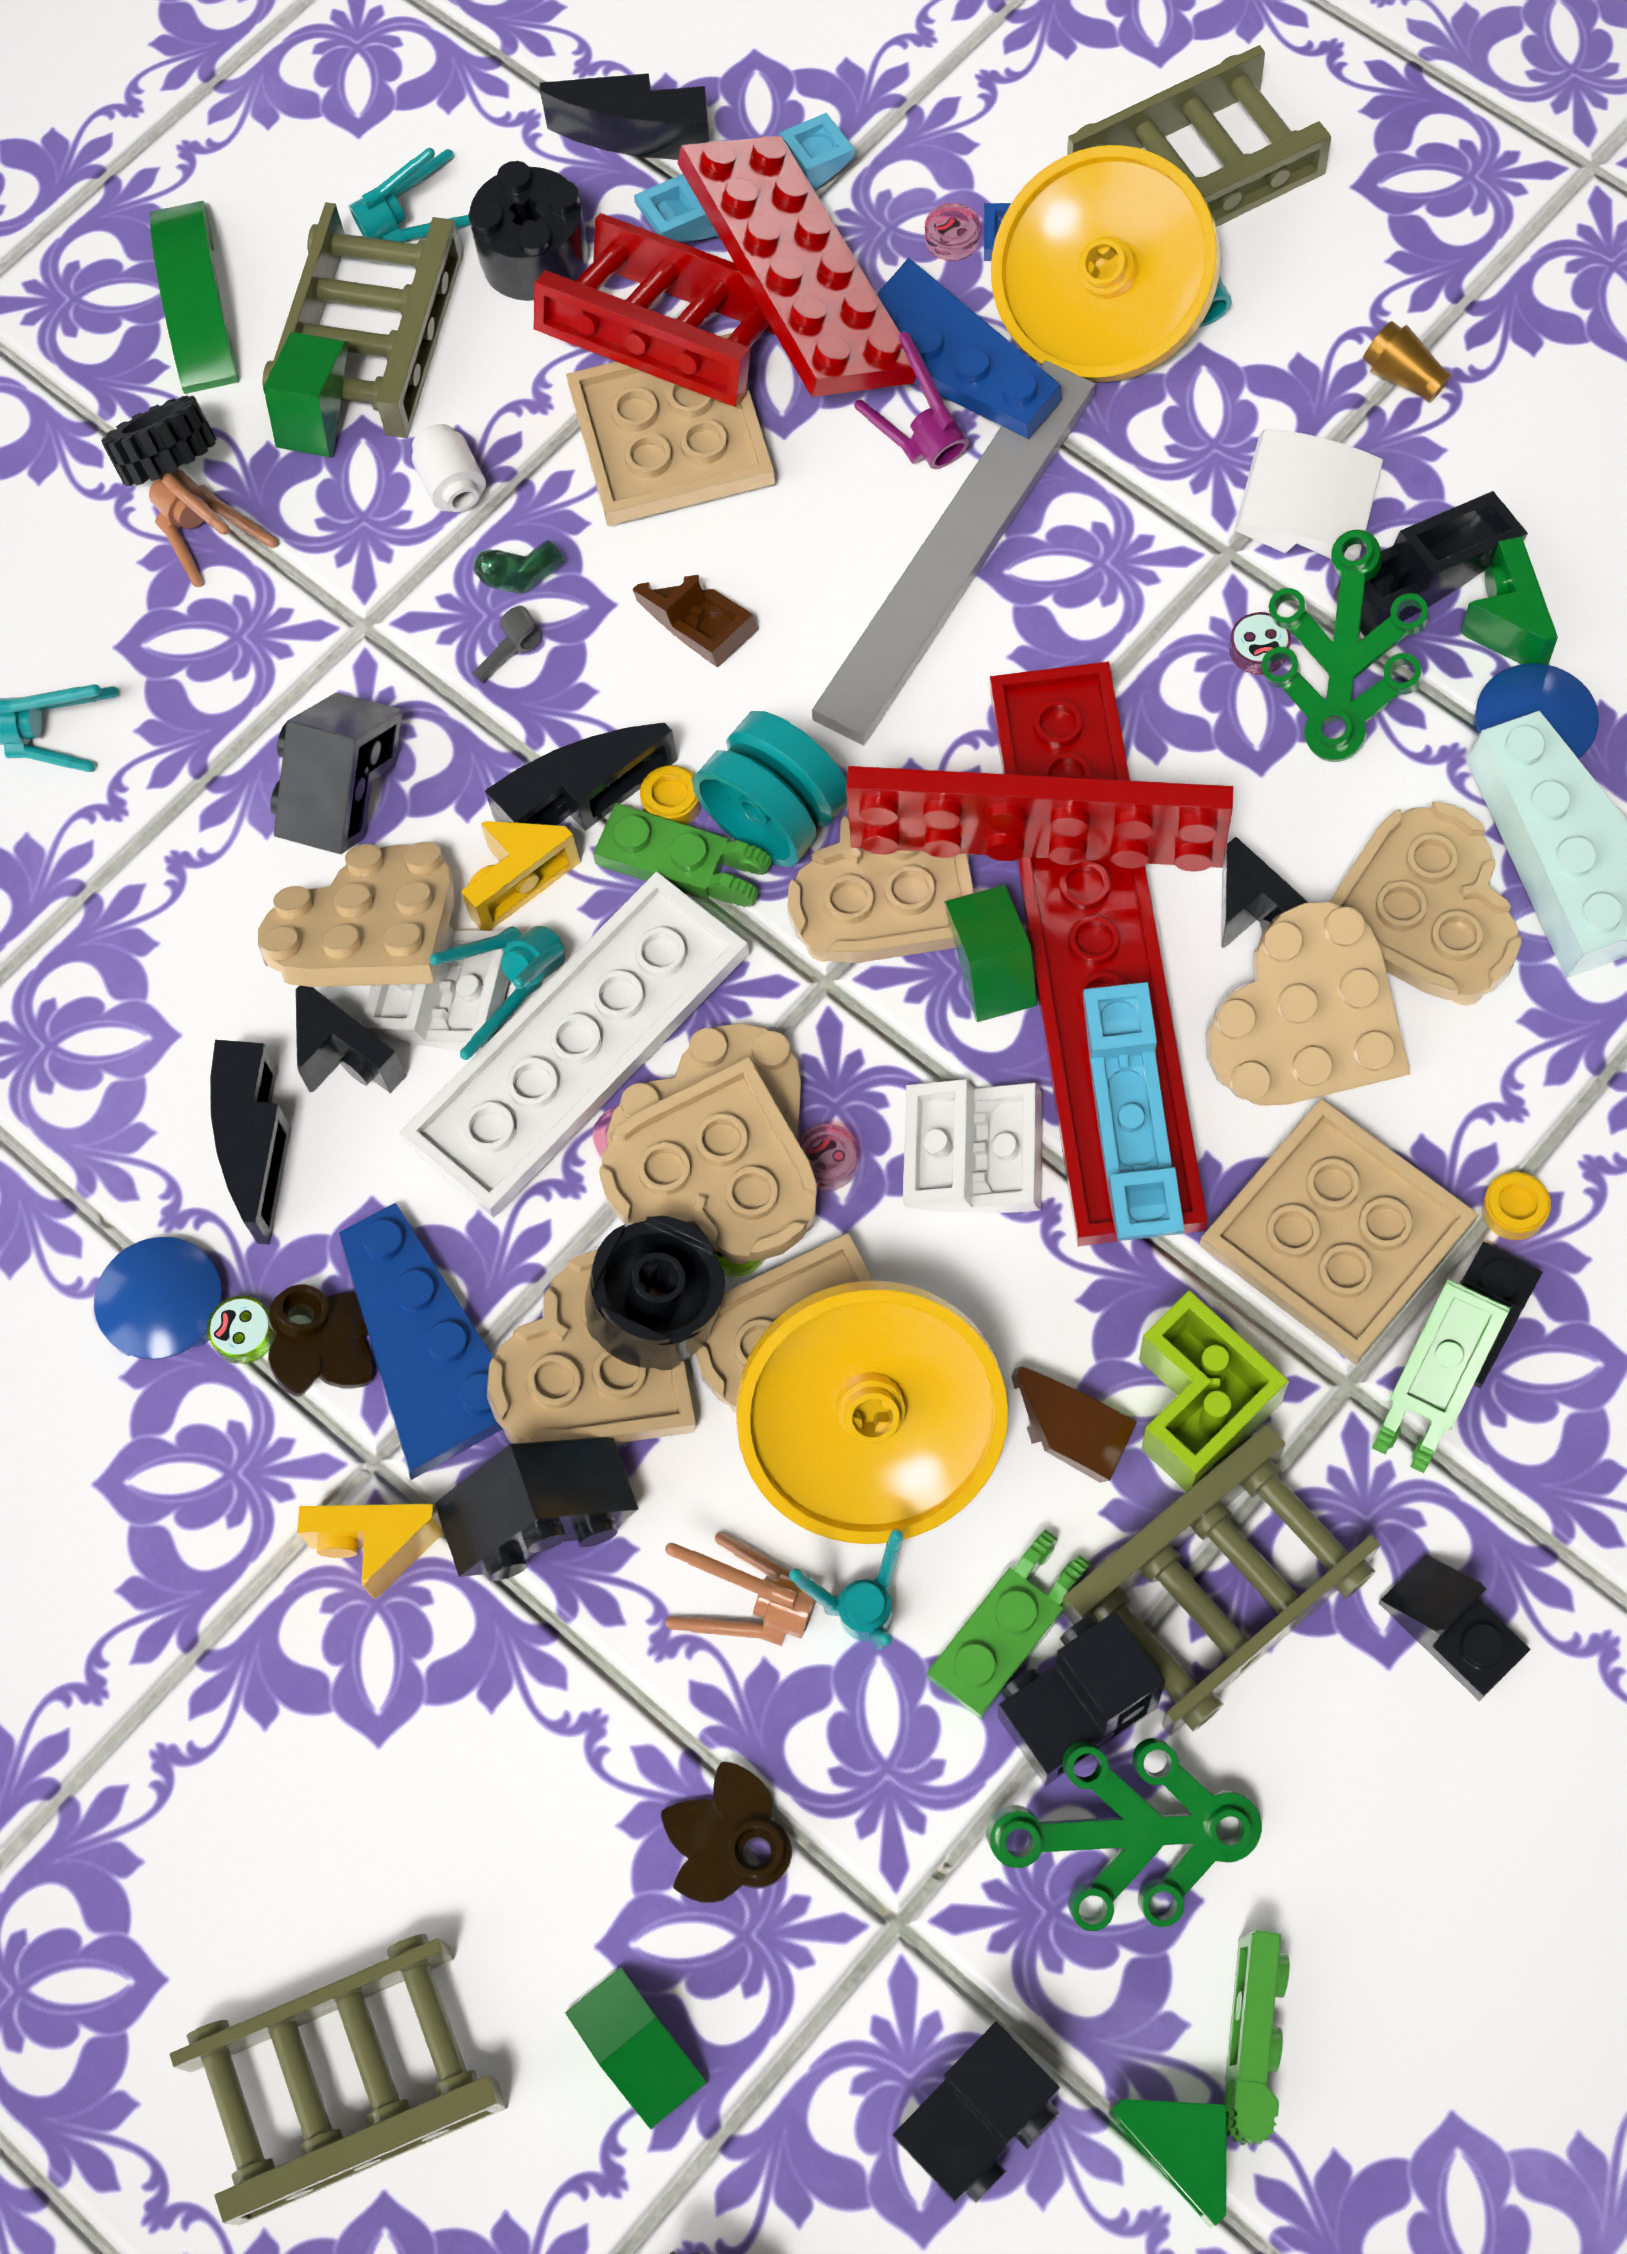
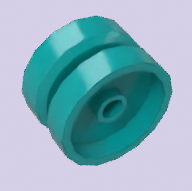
(771, 787)

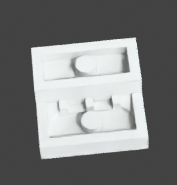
(1307, 492)
(442, 1012)
(972, 1147)

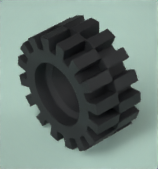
(159, 440)

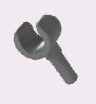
(521, 637)

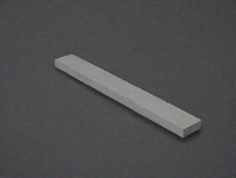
(946, 566)

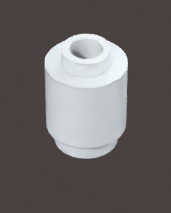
(447, 468)

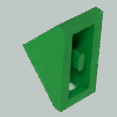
(306, 393)
(992, 953)
(635, 2048)
(1185, 2146)

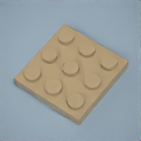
(662, 443)
(1338, 1231)

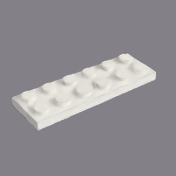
(574, 1044)

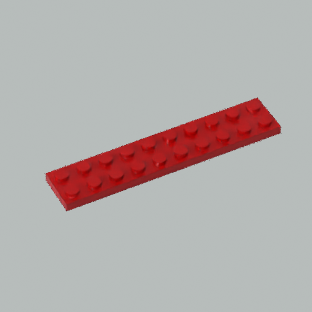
(1088, 931)

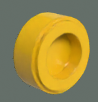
(670, 794)
(1516, 1206)

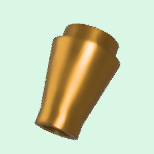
(1405, 361)

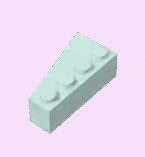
(1560, 837)

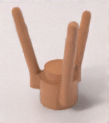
(187, 506)
(779, 1599)

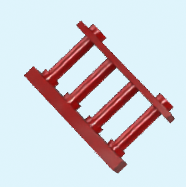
(646, 339)

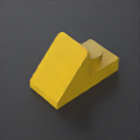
(529, 862)
(388, 1534)

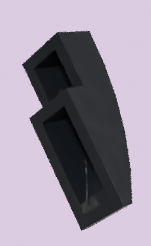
(627, 115)
(1437, 557)
(582, 777)
(248, 1131)

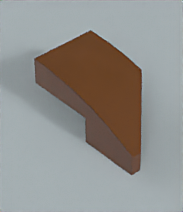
(699, 617)
(1073, 1424)

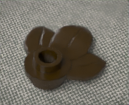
(323, 1349)
(718, 1833)

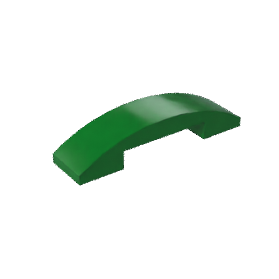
(192, 297)

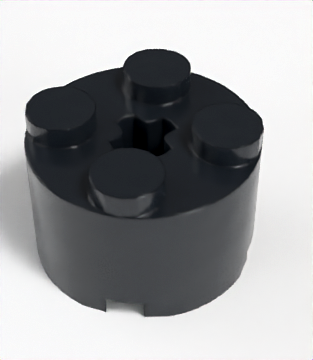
(527, 225)
(646, 1327)

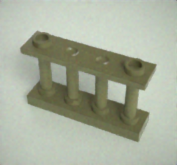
(1245, 178)
(420, 304)
(1205, 1512)
(393, 2124)

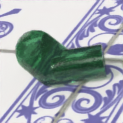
(517, 572)

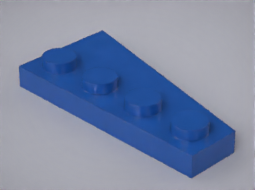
(967, 355)
(420, 1341)

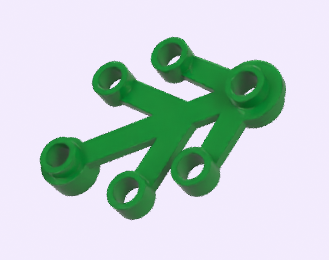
(1345, 655)
(1137, 1833)

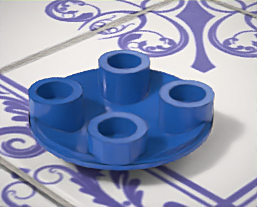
(1541, 688)
(157, 1298)

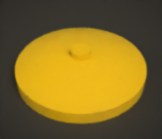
(1106, 263)
(871, 1412)

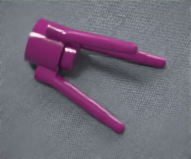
(935, 431)

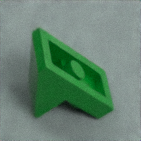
(1515, 613)

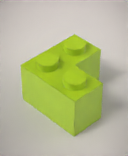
(1219, 1388)

